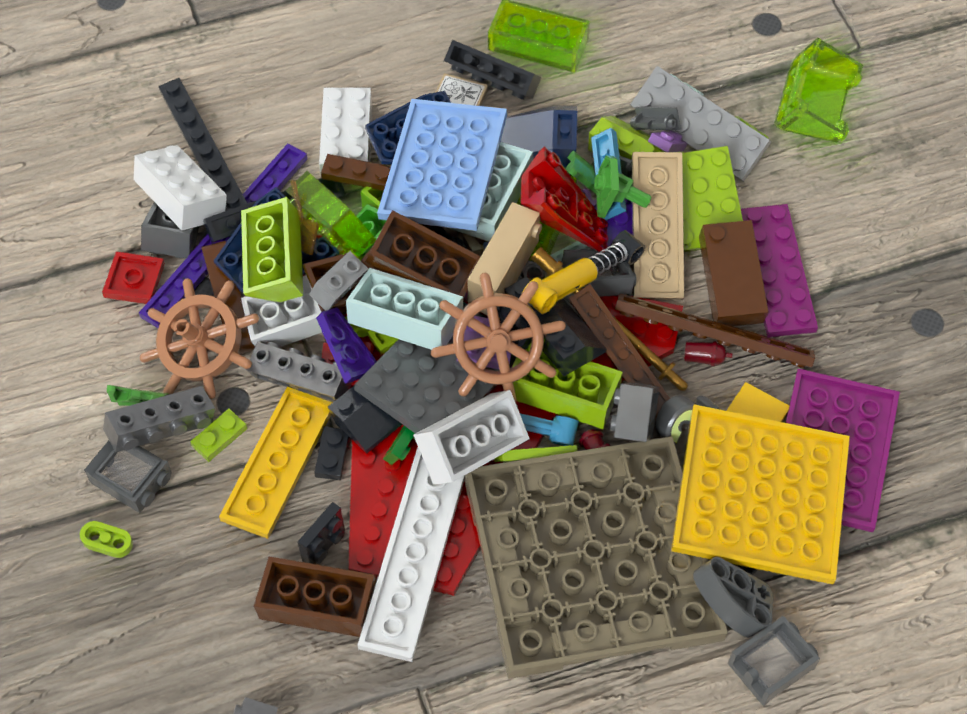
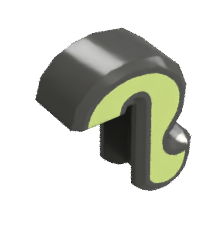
(676, 412)

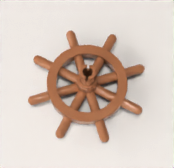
(497, 337)
(199, 338)

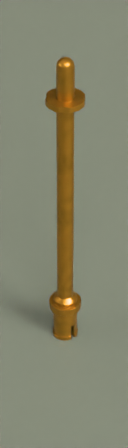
(551, 266)

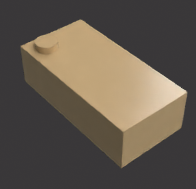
(506, 251)

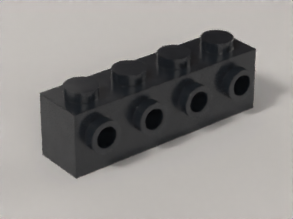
(493, 69)

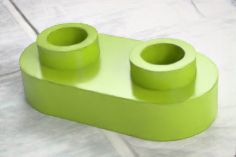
(108, 539)

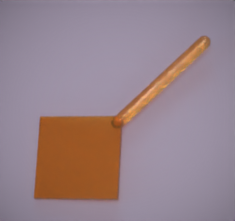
(307, 227)

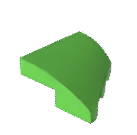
(581, 170)
(129, 396)

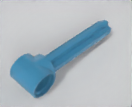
(561, 429)

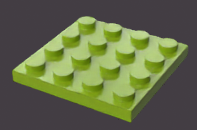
(707, 193)

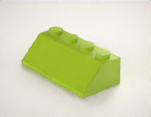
(628, 138)
(272, 251)

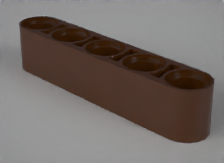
(234, 301)

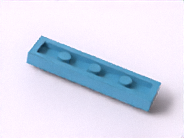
(602, 145)

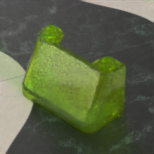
(817, 92)

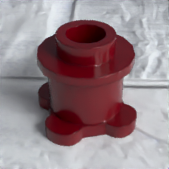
(592, 439)

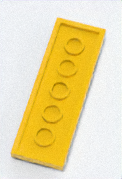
(276, 463)

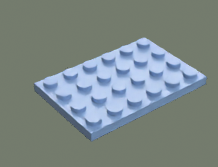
(443, 164)

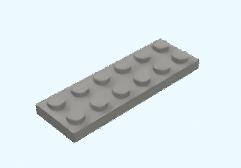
(703, 122)

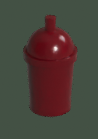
(706, 353)

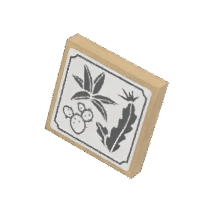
(463, 90)

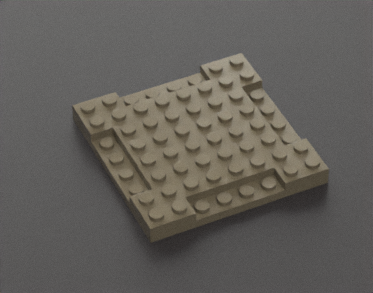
(587, 558)

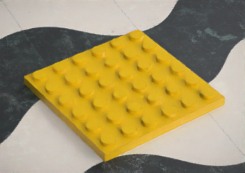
(762, 494)

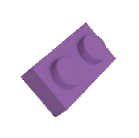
(668, 141)

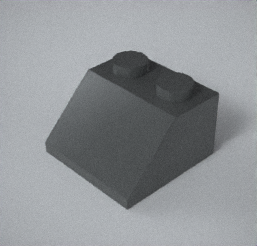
(163, 236)

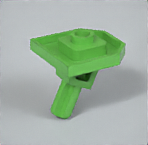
(615, 187)

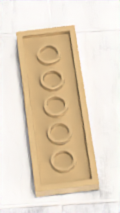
(659, 225)

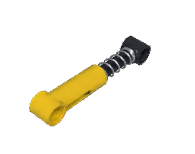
(584, 271)

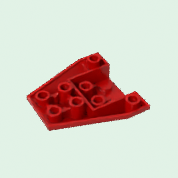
(560, 201)

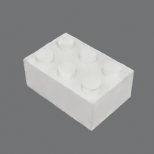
(285, 320)

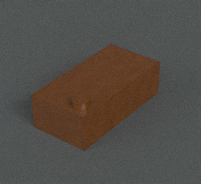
(422, 256)
(733, 273)
(314, 596)

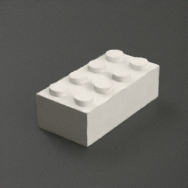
(344, 122)
(178, 186)
(471, 437)

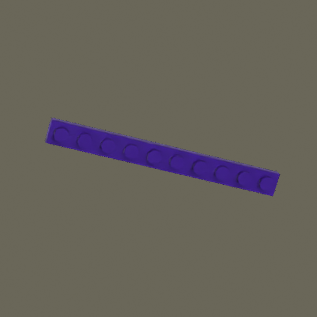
(194, 267)

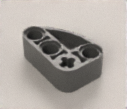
(735, 596)

